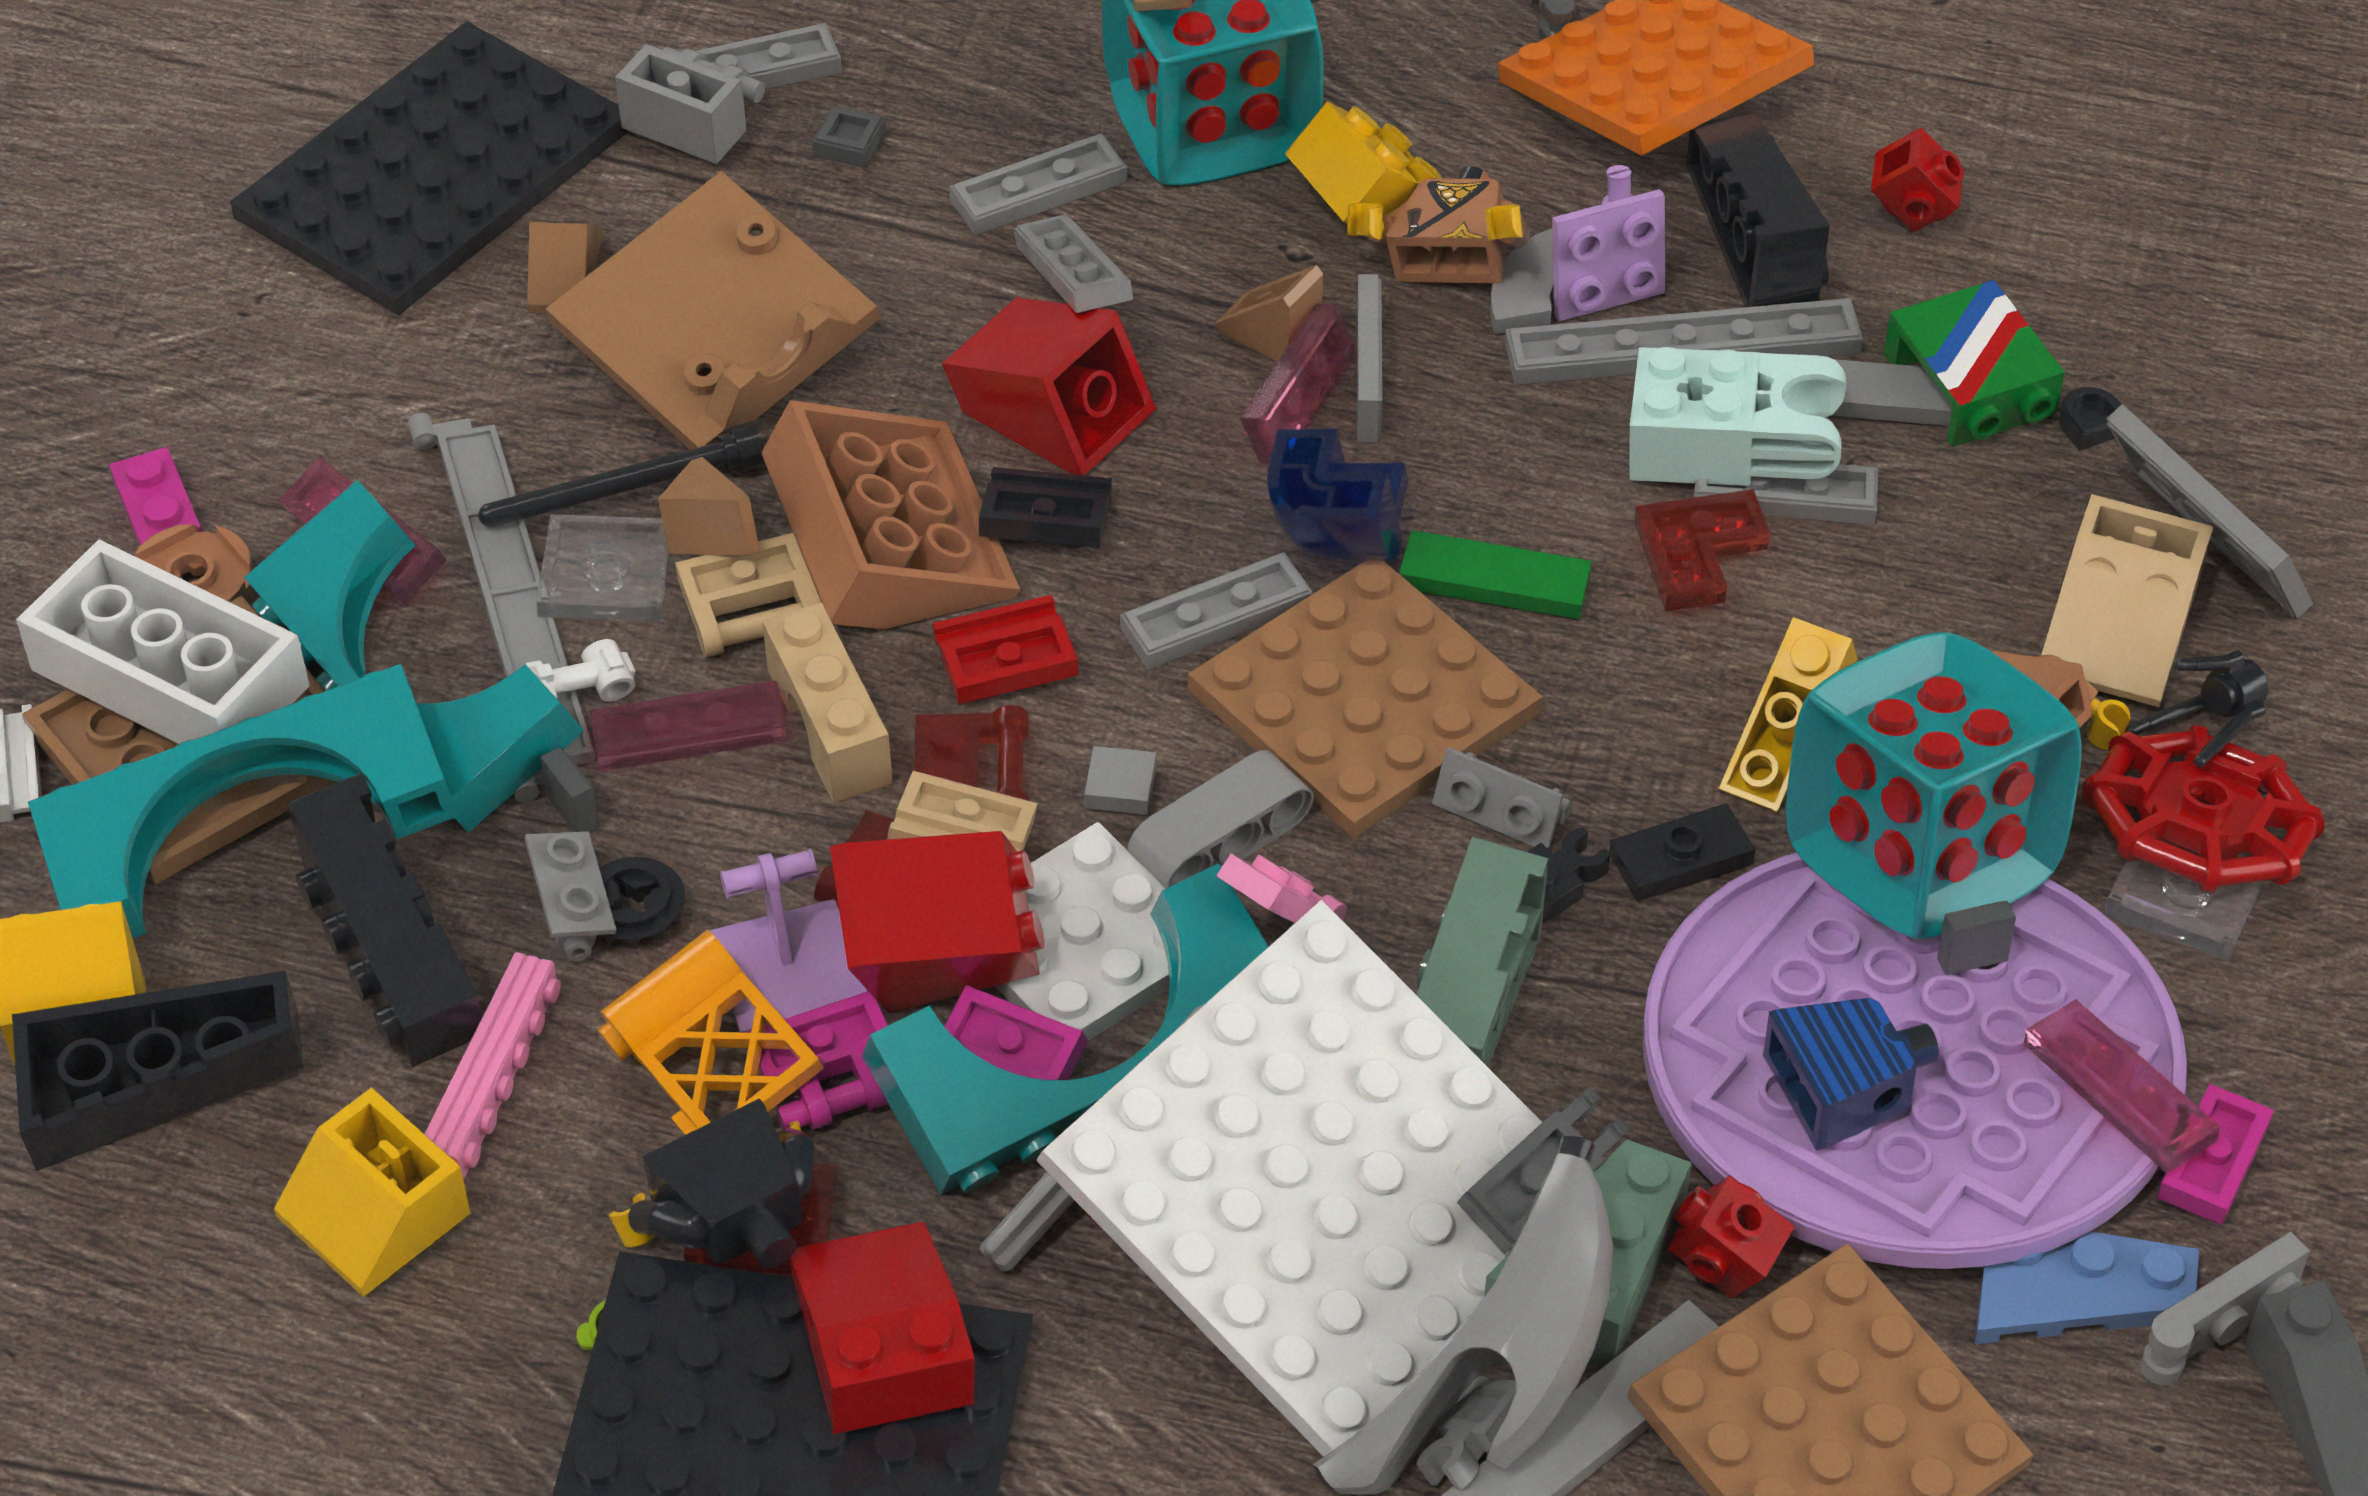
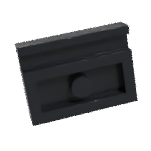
(1045, 507)

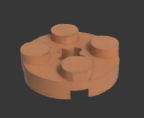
(218, 557)

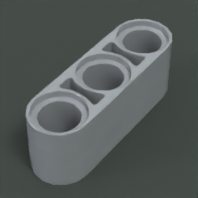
(1223, 816)

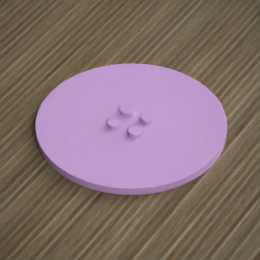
(1994, 1142)

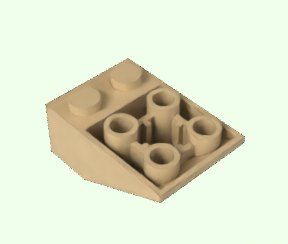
(2128, 597)

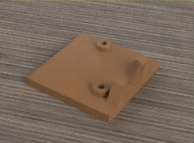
(712, 318)

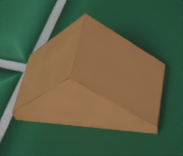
(559, 260)
(1273, 312)
(707, 514)

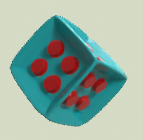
(1213, 83)
(1932, 782)

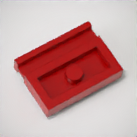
(1005, 649)

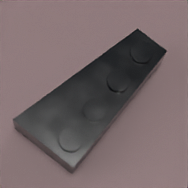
(1758, 212)
(382, 923)
(147, 1058)

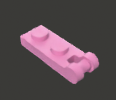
(1276, 887)

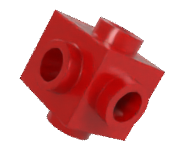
(1917, 180)
(1728, 1235)

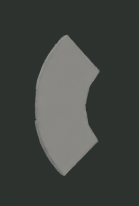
(1526, 288)

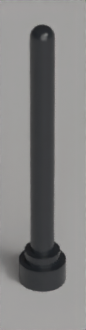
(736, 449)

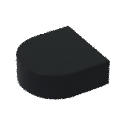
(2085, 415)

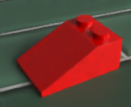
(883, 1327)

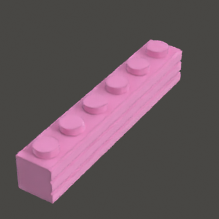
(493, 1059)

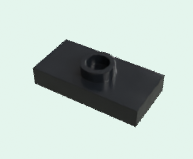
(1681, 852)

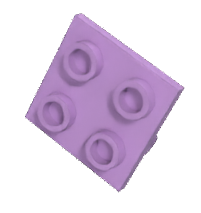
(1609, 250)
(789, 954)

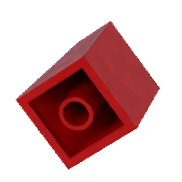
(1053, 381)
(935, 915)

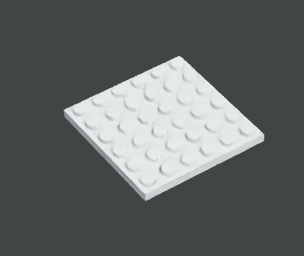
(1304, 1174)

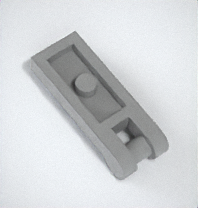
(2220, 1308)

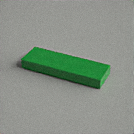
(1496, 574)

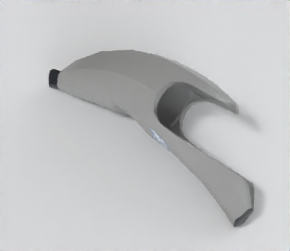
(1534, 1318)

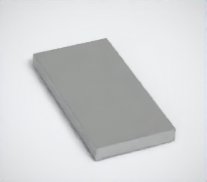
(2201, 502)

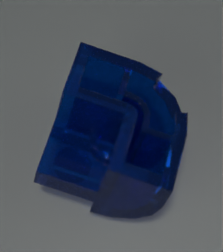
(1333, 504)

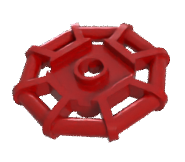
(2172, 810)

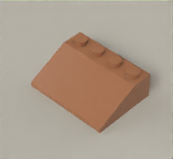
(884, 515)

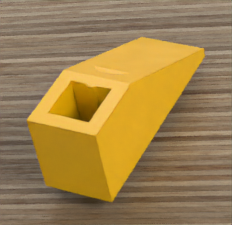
(1764, 751)

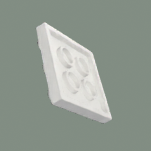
(1098, 935)

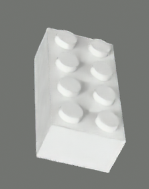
(159, 647)

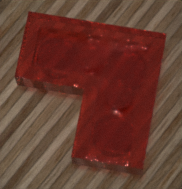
(1689, 535)

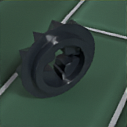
(642, 881)

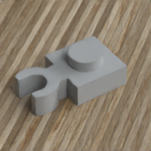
(1467, 1431)

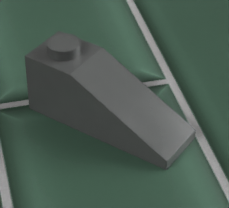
(2316, 1382)

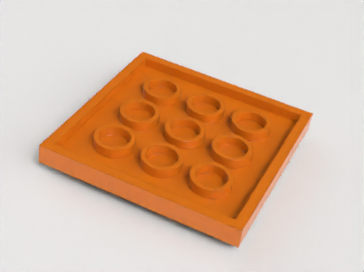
(1654, 67)

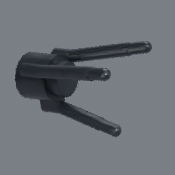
(2230, 689)

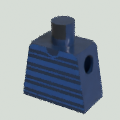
(1845, 1065)

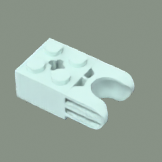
(1733, 416)

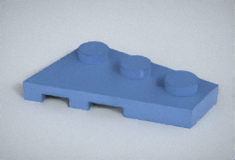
(2084, 1284)

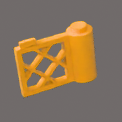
(678, 1004)

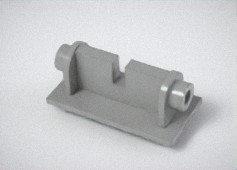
(1499, 799)
(570, 890)

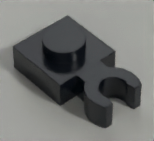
(1569, 871)

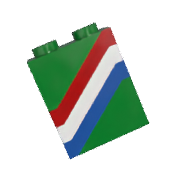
(1979, 359)

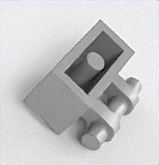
(685, 100)

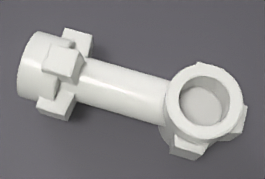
(602, 667)

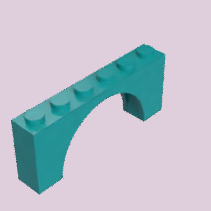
(323, 592)
(110, 827)
(977, 1116)

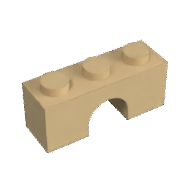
(822, 683)

